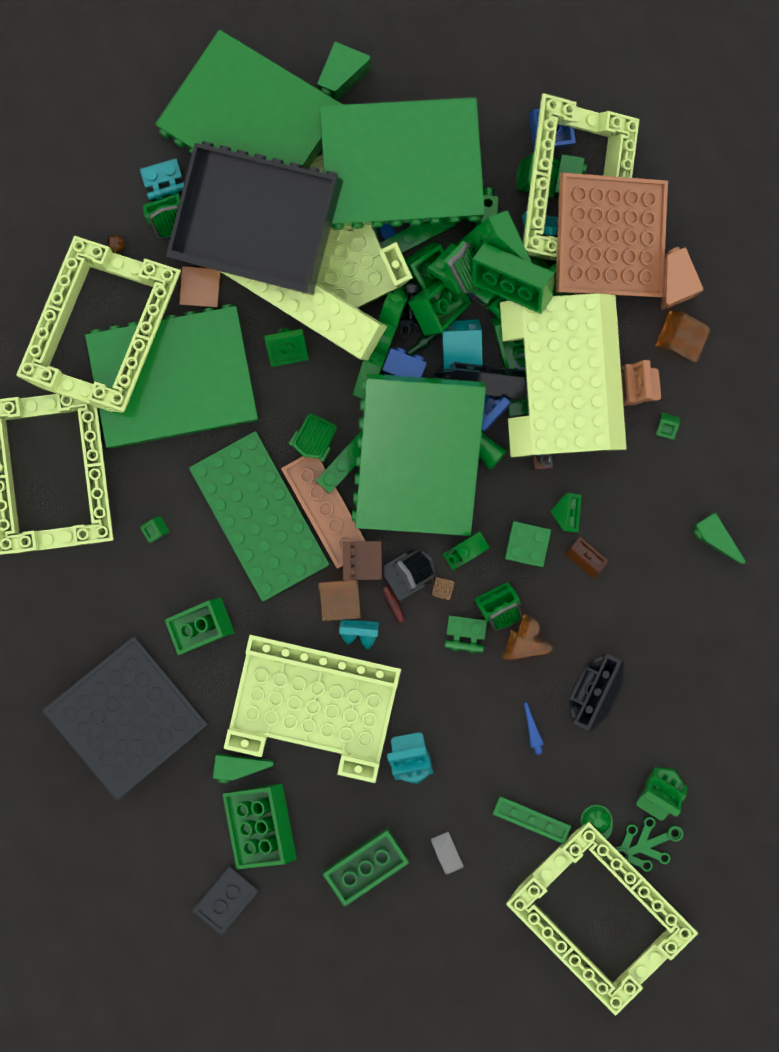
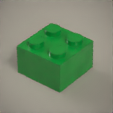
(527, 544)

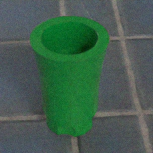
(490, 452)

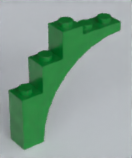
(390, 317)

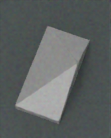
(447, 853)

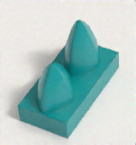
(365, 629)

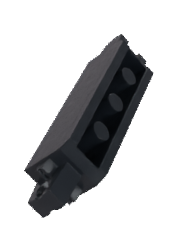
(498, 380)

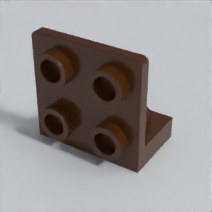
(362, 560)

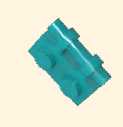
(161, 174)

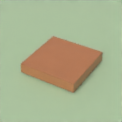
(199, 287)

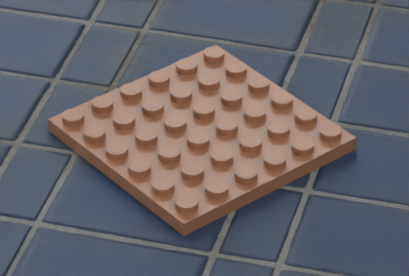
(611, 235)

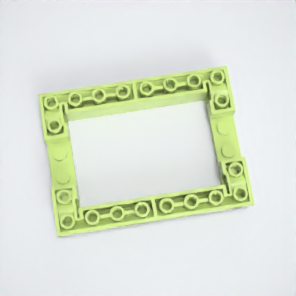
(619, 160)
(80, 257)
(101, 528)
(628, 984)

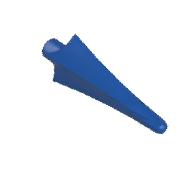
(534, 736)

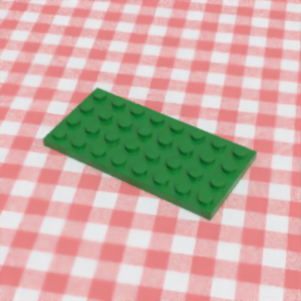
(259, 516)

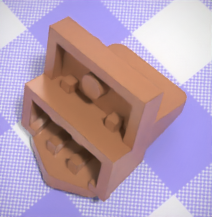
(640, 383)

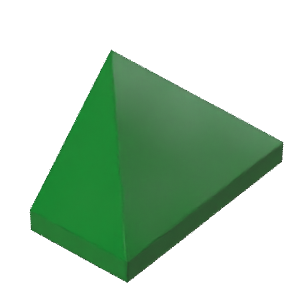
(568, 512)

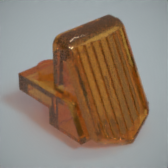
(523, 643)

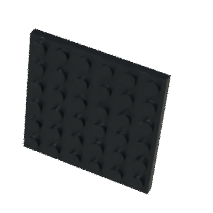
(125, 718)

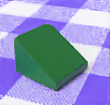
(668, 426)
(154, 529)

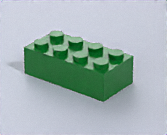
(512, 278)
(365, 867)

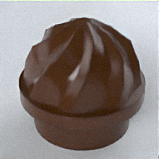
(116, 243)

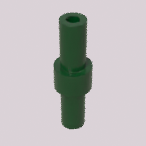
(423, 342)

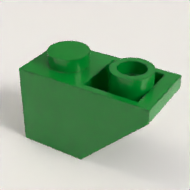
(466, 551)

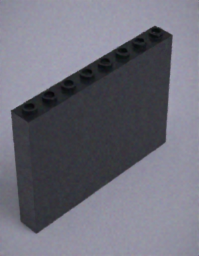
(254, 217)

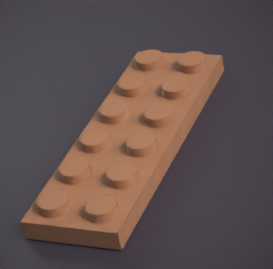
(324, 510)

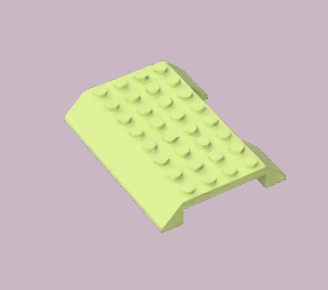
(358, 266)
(569, 376)
(313, 702)

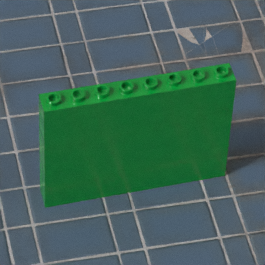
(246, 105)
(404, 162)
(189, 382)
(418, 454)

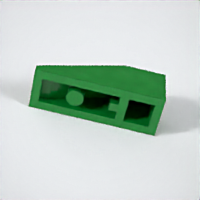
(714, 534)
(233, 767)

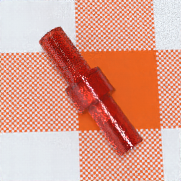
(393, 604)

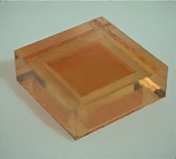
(442, 588)

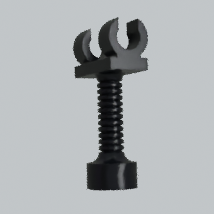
(411, 289)

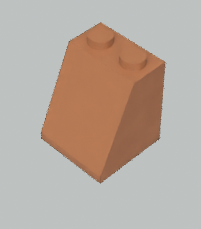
(679, 278)

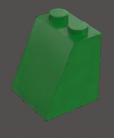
(343, 70)

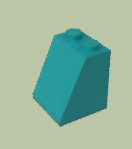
(462, 343)

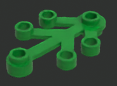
(644, 845)

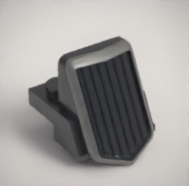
(409, 572)

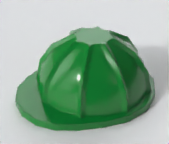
(599, 818)

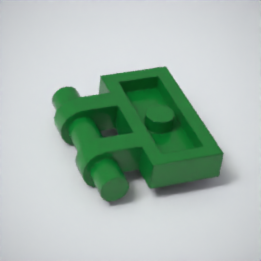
(468, 628)

